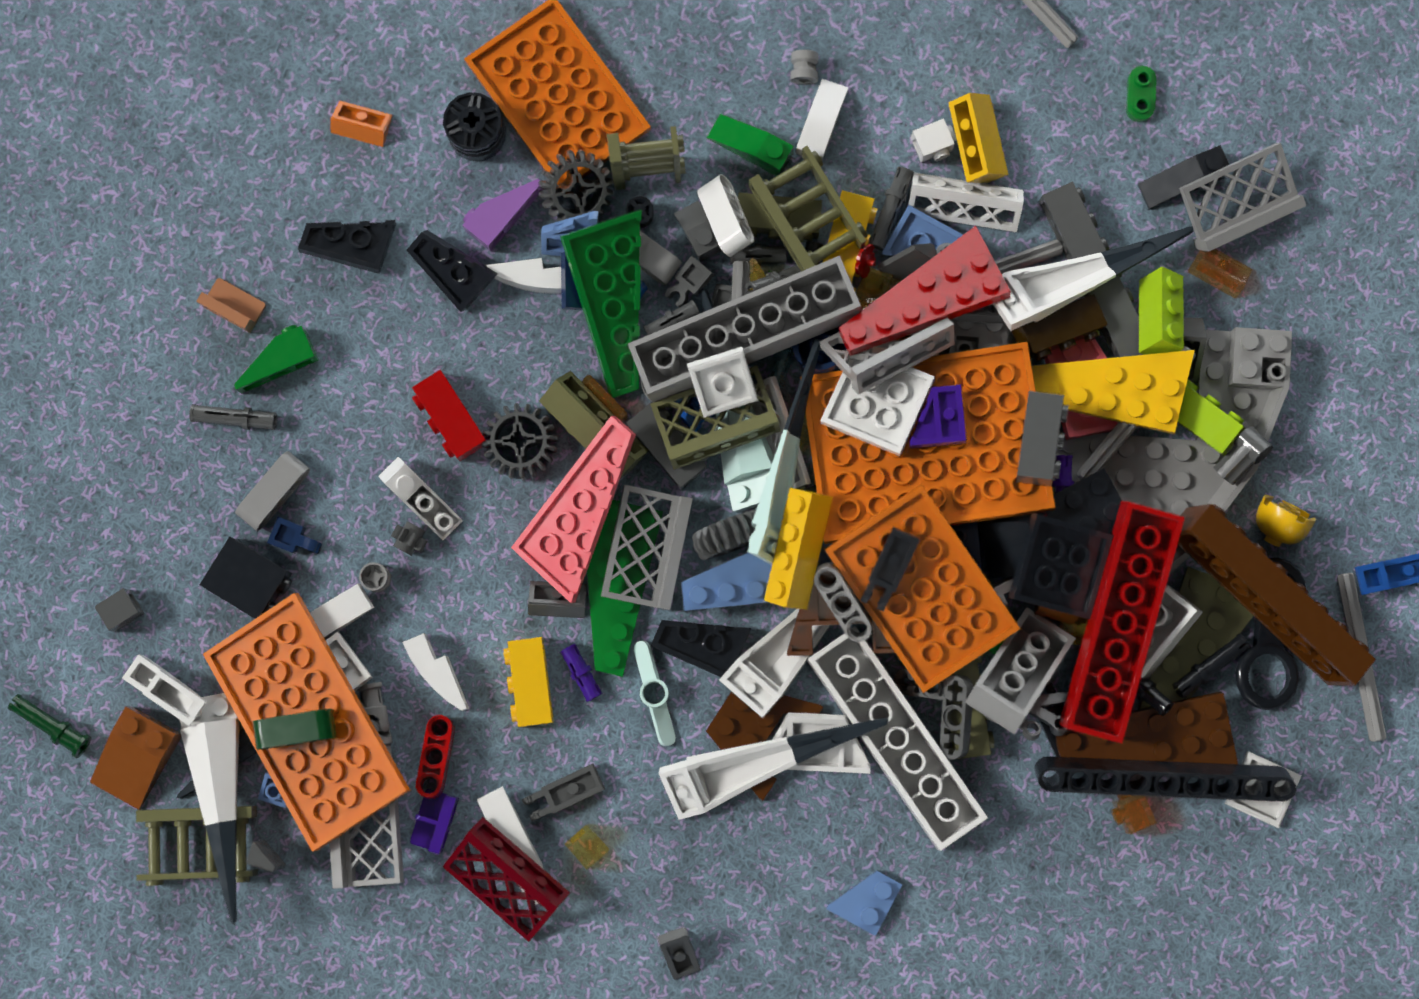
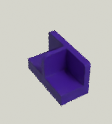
(434, 822)

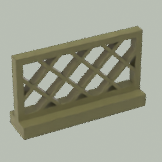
(717, 440)

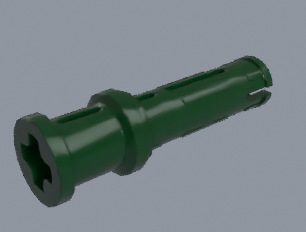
(60, 732)

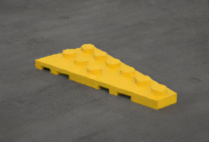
(1126, 389)

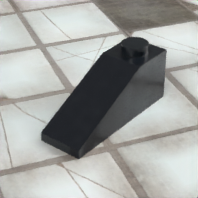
(1166, 184)

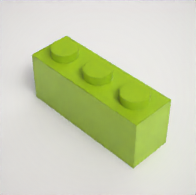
(1161, 312)
(1209, 422)

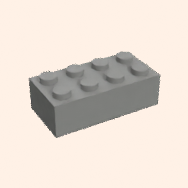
(1020, 671)

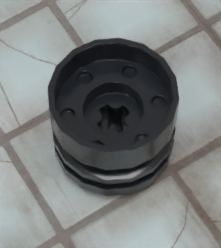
(487, 135)

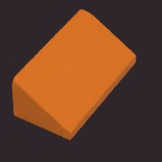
(360, 123)

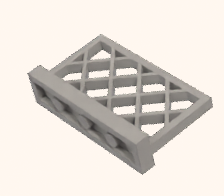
(1243, 221)
(892, 361)
(670, 554)
(343, 853)

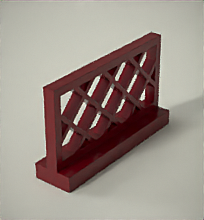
(515, 867)

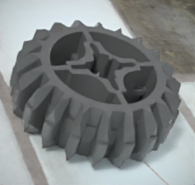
(588, 186)
(532, 440)
(724, 536)

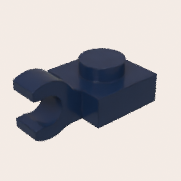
(290, 537)

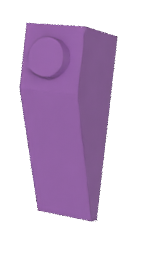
(497, 216)

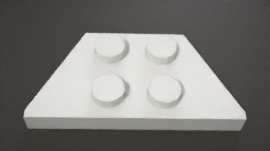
(842, 758)

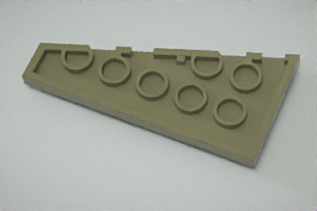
(1217, 625)

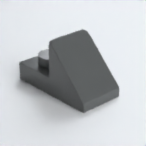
(678, 952)

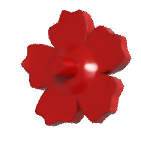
(865, 259)

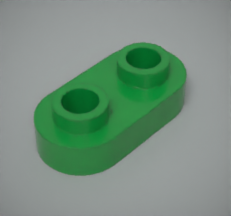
(1141, 92)

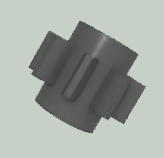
(409, 538)

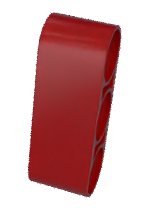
(431, 743)

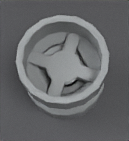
(804, 67)
(370, 577)

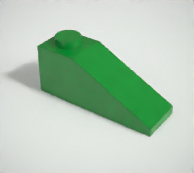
(751, 144)
(282, 356)

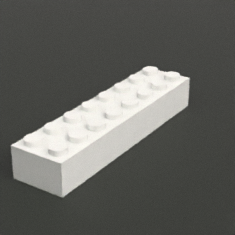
(903, 745)

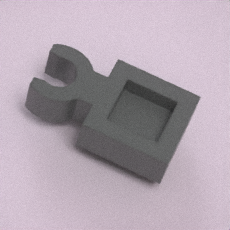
(691, 278)

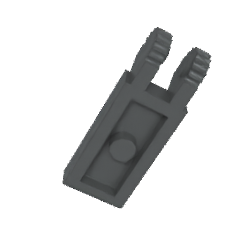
(567, 791)

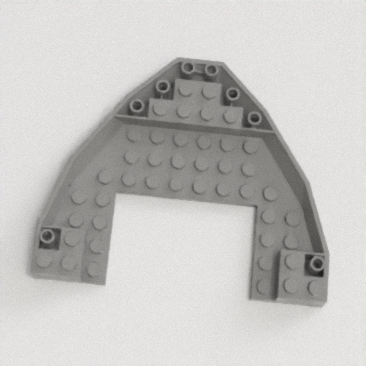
(1239, 369)

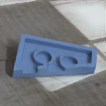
(918, 228)

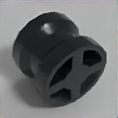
(641, 203)

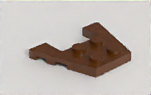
(820, 614)
(741, 726)

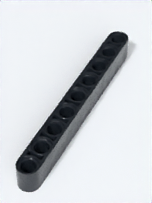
(1176, 786)

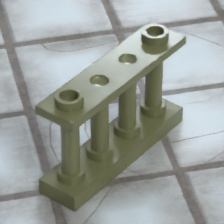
(645, 158)
(779, 213)
(183, 819)

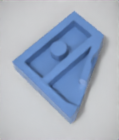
(550, 235)
(867, 902)

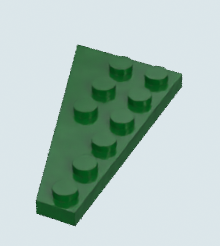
(608, 285)
(613, 619)

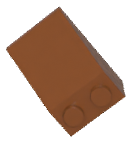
(134, 756)

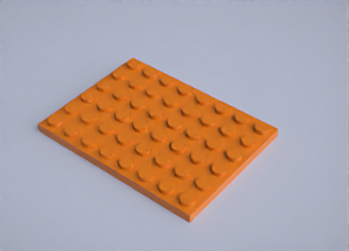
(965, 479)

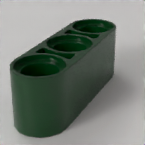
(294, 729)

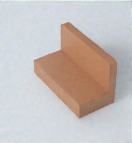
(232, 304)

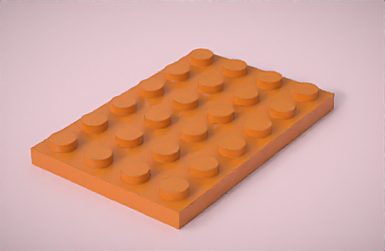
(555, 88)
(943, 604)

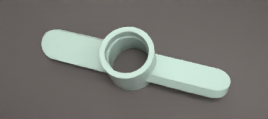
(659, 711)

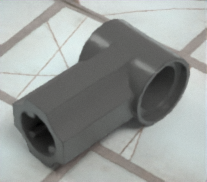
(1248, 450)

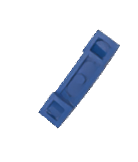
(1388, 574)

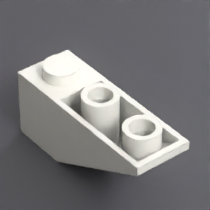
(420, 498)

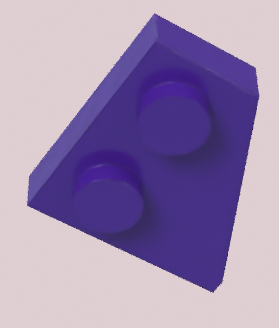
(941, 419)

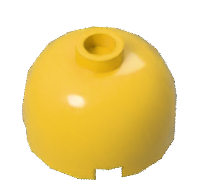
(1282, 522)

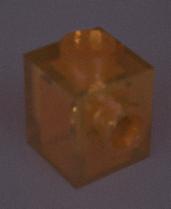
(1132, 813)

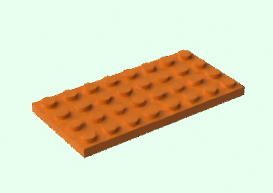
(287, 668)

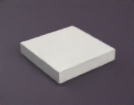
(722, 382)
(1267, 811)

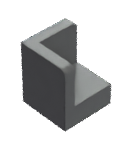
(119, 610)

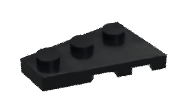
(355, 244)
(451, 269)
(701, 645)

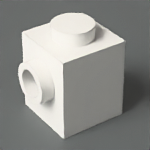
(933, 141)

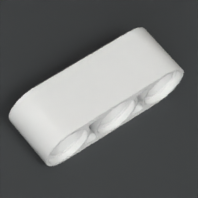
(725, 215)

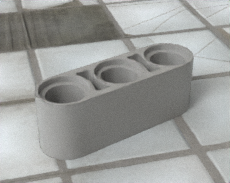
(657, 261)
(272, 491)
(848, 615)

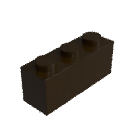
(1063, 328)

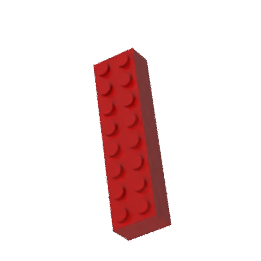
(1122, 622)

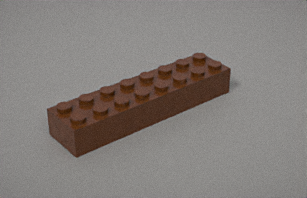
(1273, 596)

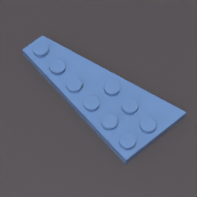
(733, 583)

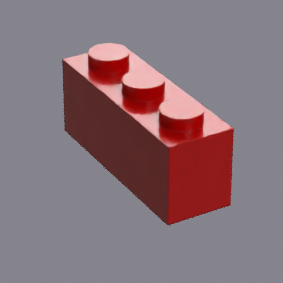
(448, 416)

